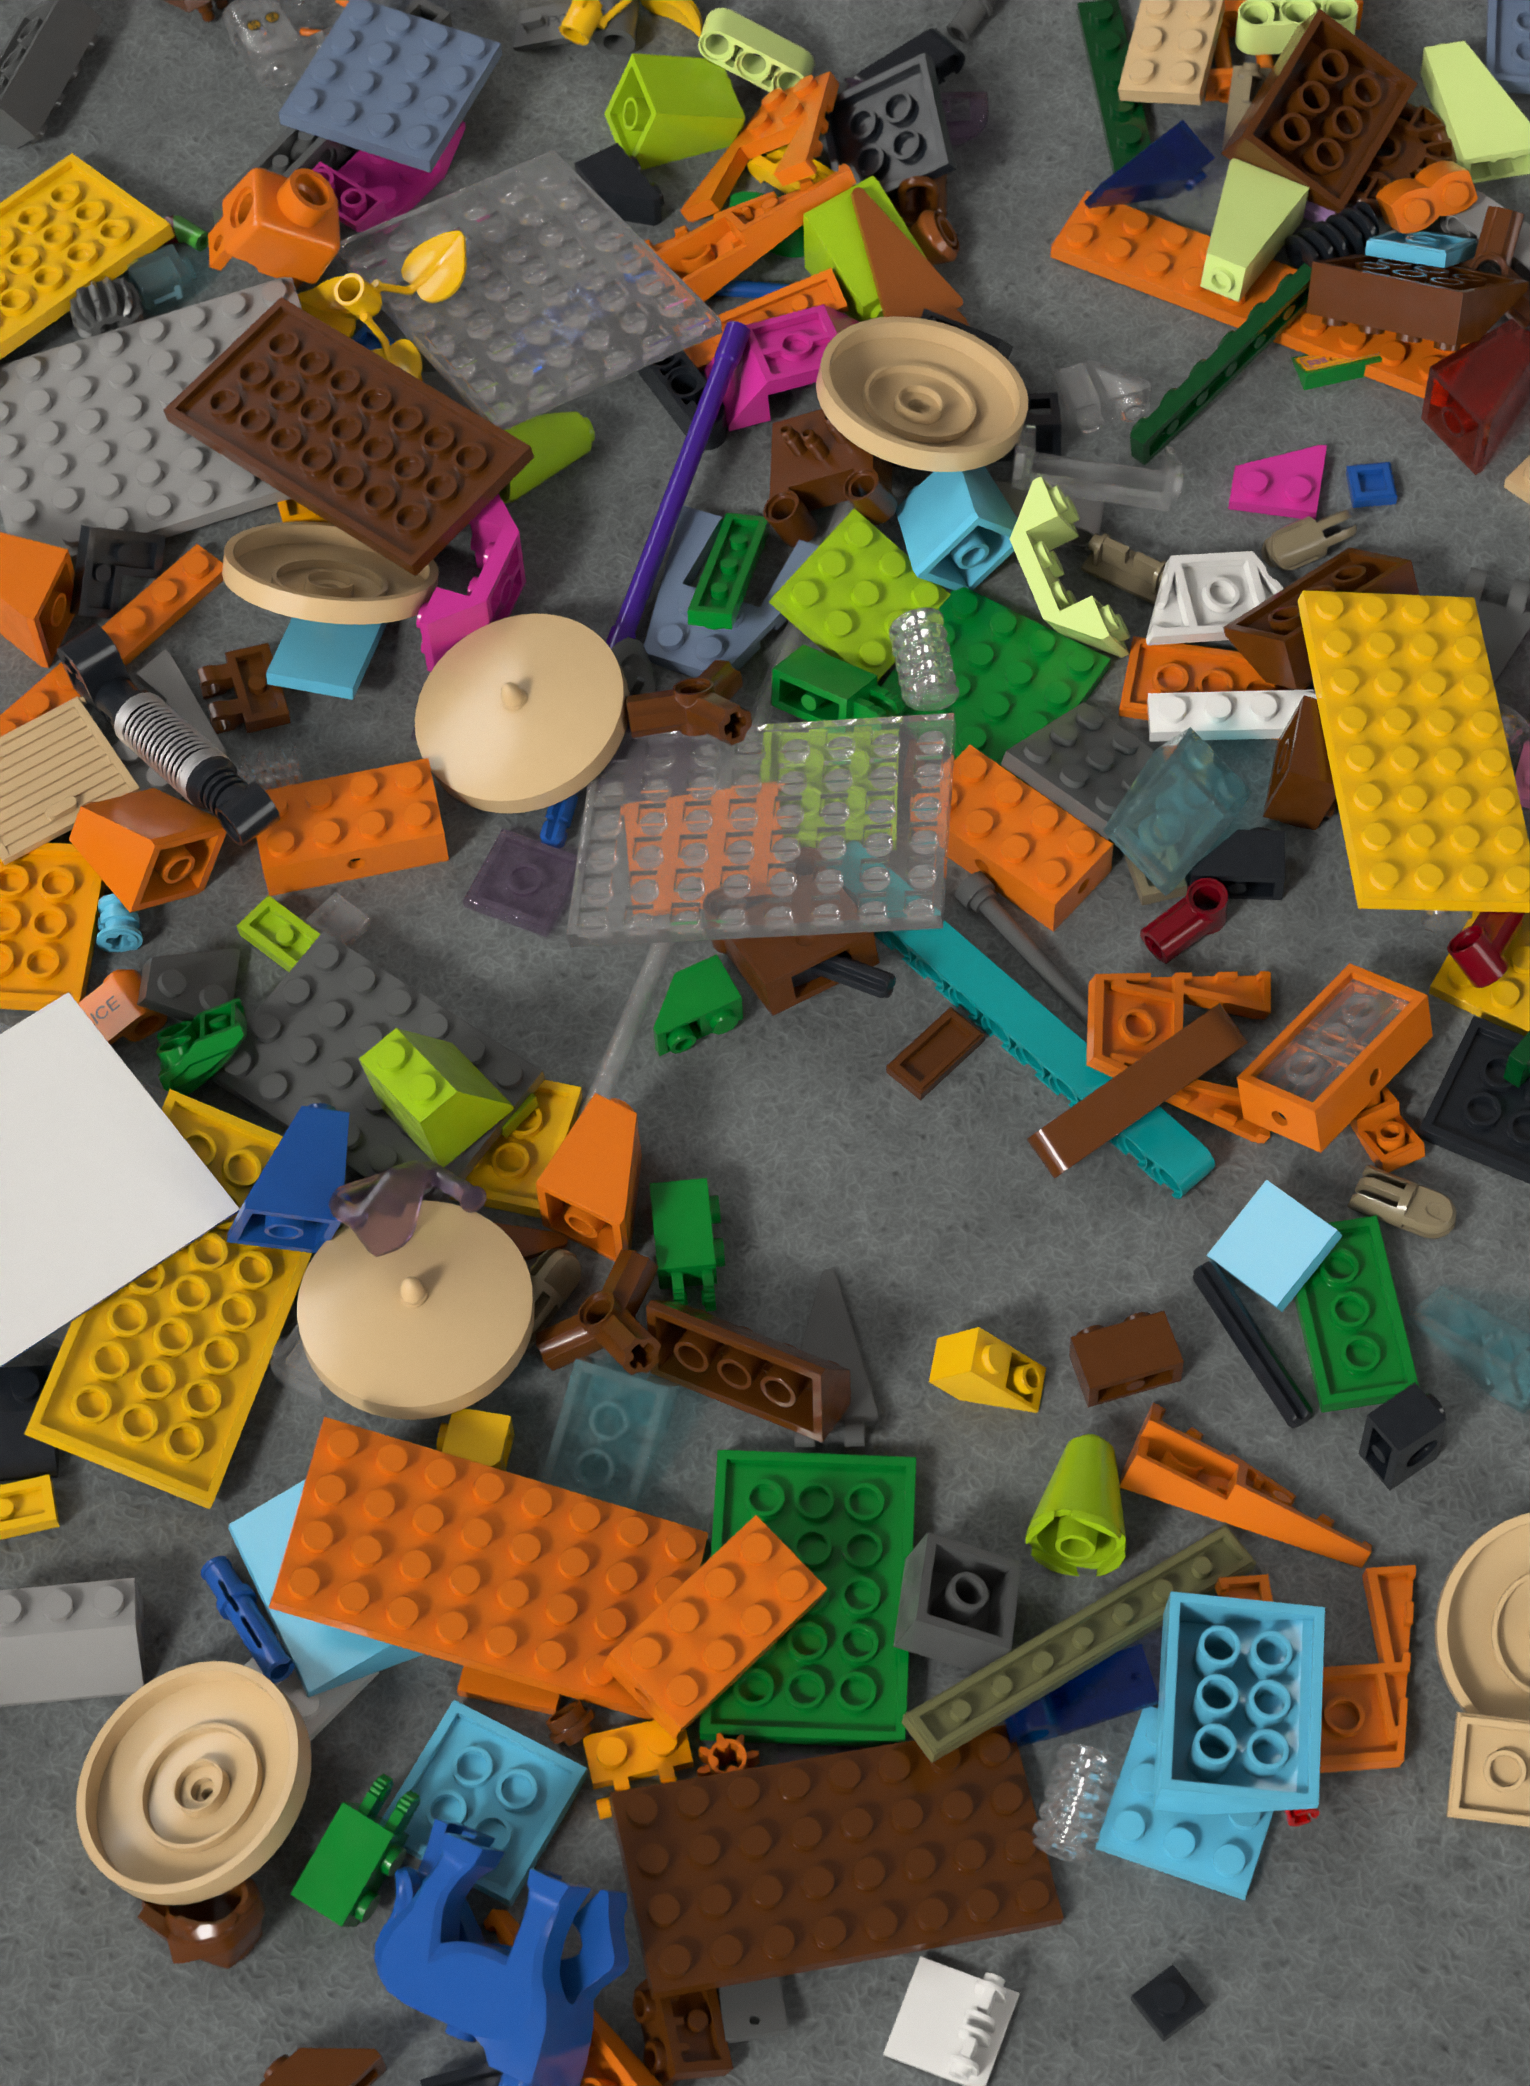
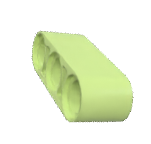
(1268, 24)
(743, 39)

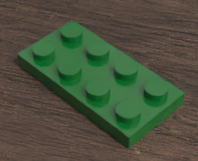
(1355, 1322)

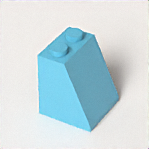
(956, 528)

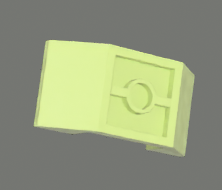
(1046, 524)

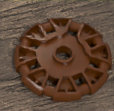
(1409, 153)

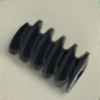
(1335, 237)

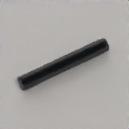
(1252, 1344)

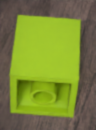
(673, 109)
(836, 242)
(433, 1093)

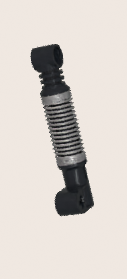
(165, 738)

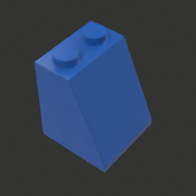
(294, 1189)

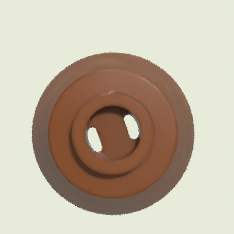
(935, 237)

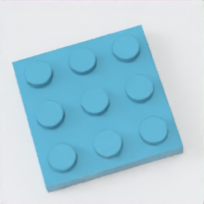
(495, 1784)
(1199, 1848)

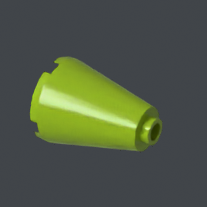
(555, 443)
(1080, 1512)

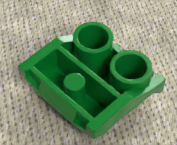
(199, 1048)

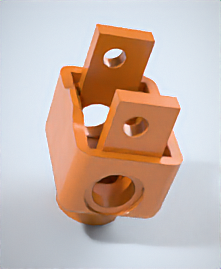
(279, 225)

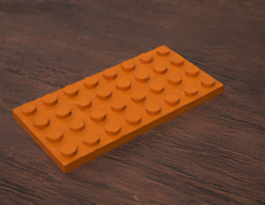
(476, 1563)

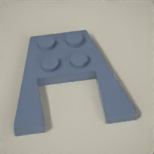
(691, 647)

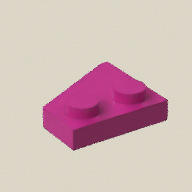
(1280, 484)

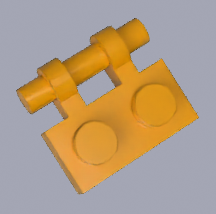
(634, 1754)

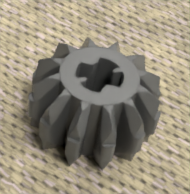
(105, 307)

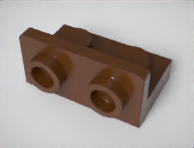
(682, 2035)

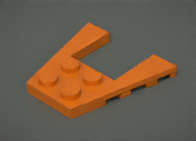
(783, 118)
(1139, 1012)
(1363, 1702)

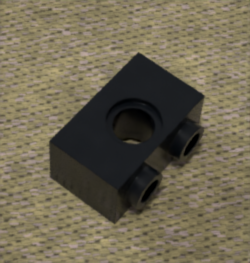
(1403, 1435)

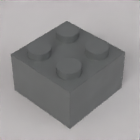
(957, 1603)

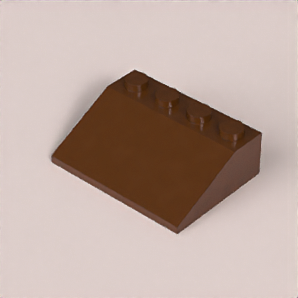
(1322, 112)
(1411, 299)

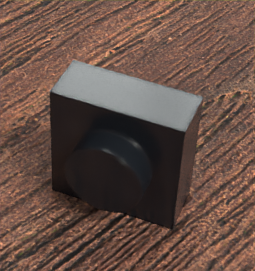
(1168, 2003)

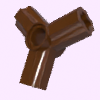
(1497, 246)
(694, 707)
(608, 1321)

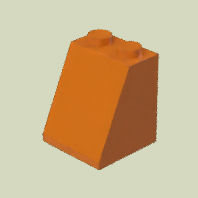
(35, 596)
(148, 846)
(595, 1179)

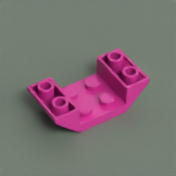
(380, 189)
(777, 358)
(489, 597)

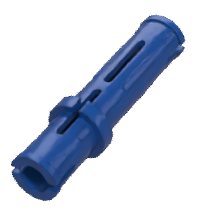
(238, 1604)

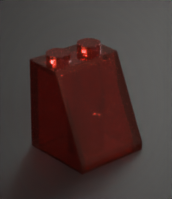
(1479, 393)

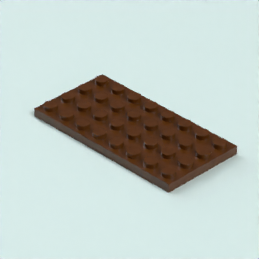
(349, 435)
(831, 1862)

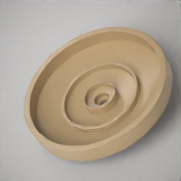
(922, 394)
(322, 575)
(522, 713)
(420, 1324)
(1486, 1623)
(193, 1783)

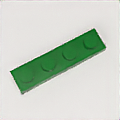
(728, 571)

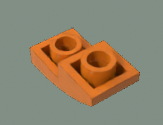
(1386, 1134)

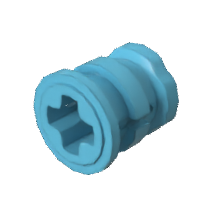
(117, 926)

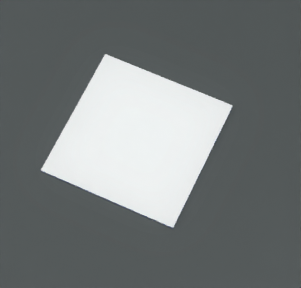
(87, 1177)

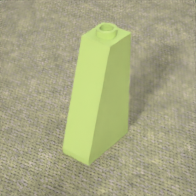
(1478, 114)
(1250, 227)

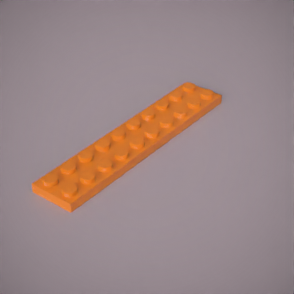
(1170, 264)

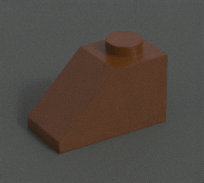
(326, 2067)

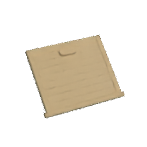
(50, 773)

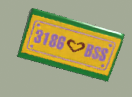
(1322, 370)

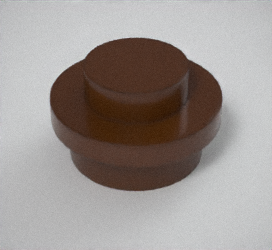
(570, 1723)

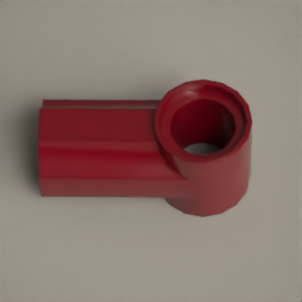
(1185, 922)
(1482, 946)

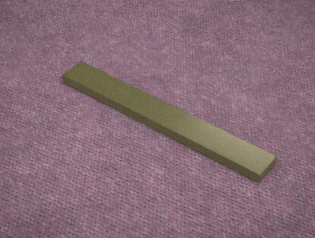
(1072, 1646)

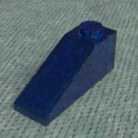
(1157, 171)

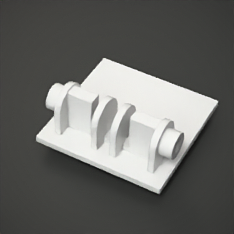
(952, 2023)

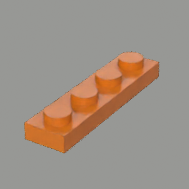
(804, 294)

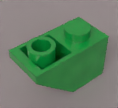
(697, 1004)

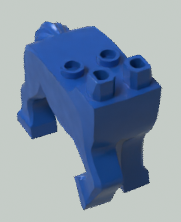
(513, 1999)

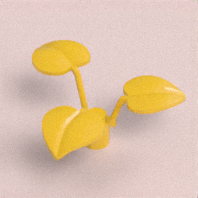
(586, 16)
(431, 269)

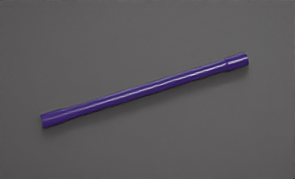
(726, 360)

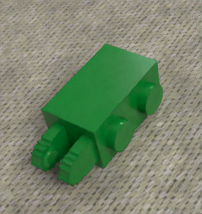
(829, 689)
(685, 1238)
(357, 1856)

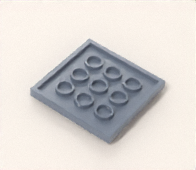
(391, 84)

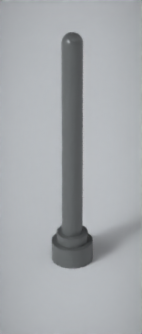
(978, 894)

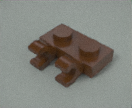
(257, 703)

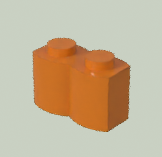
(1435, 191)

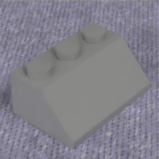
(71, 1642)

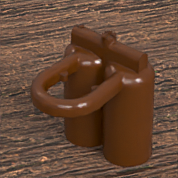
(929, 196)

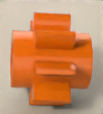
(723, 1752)

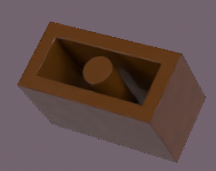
(1125, 1357)

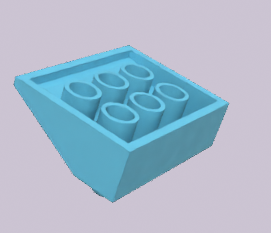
(321, 1653)
(1239, 1706)

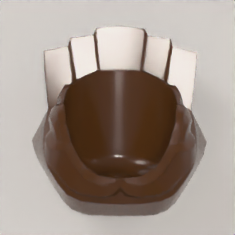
(210, 1930)

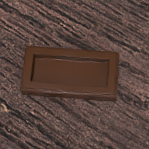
(935, 1053)

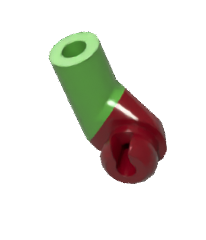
(187, 233)

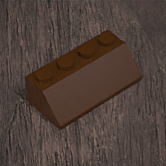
(1273, 631)
(748, 1369)

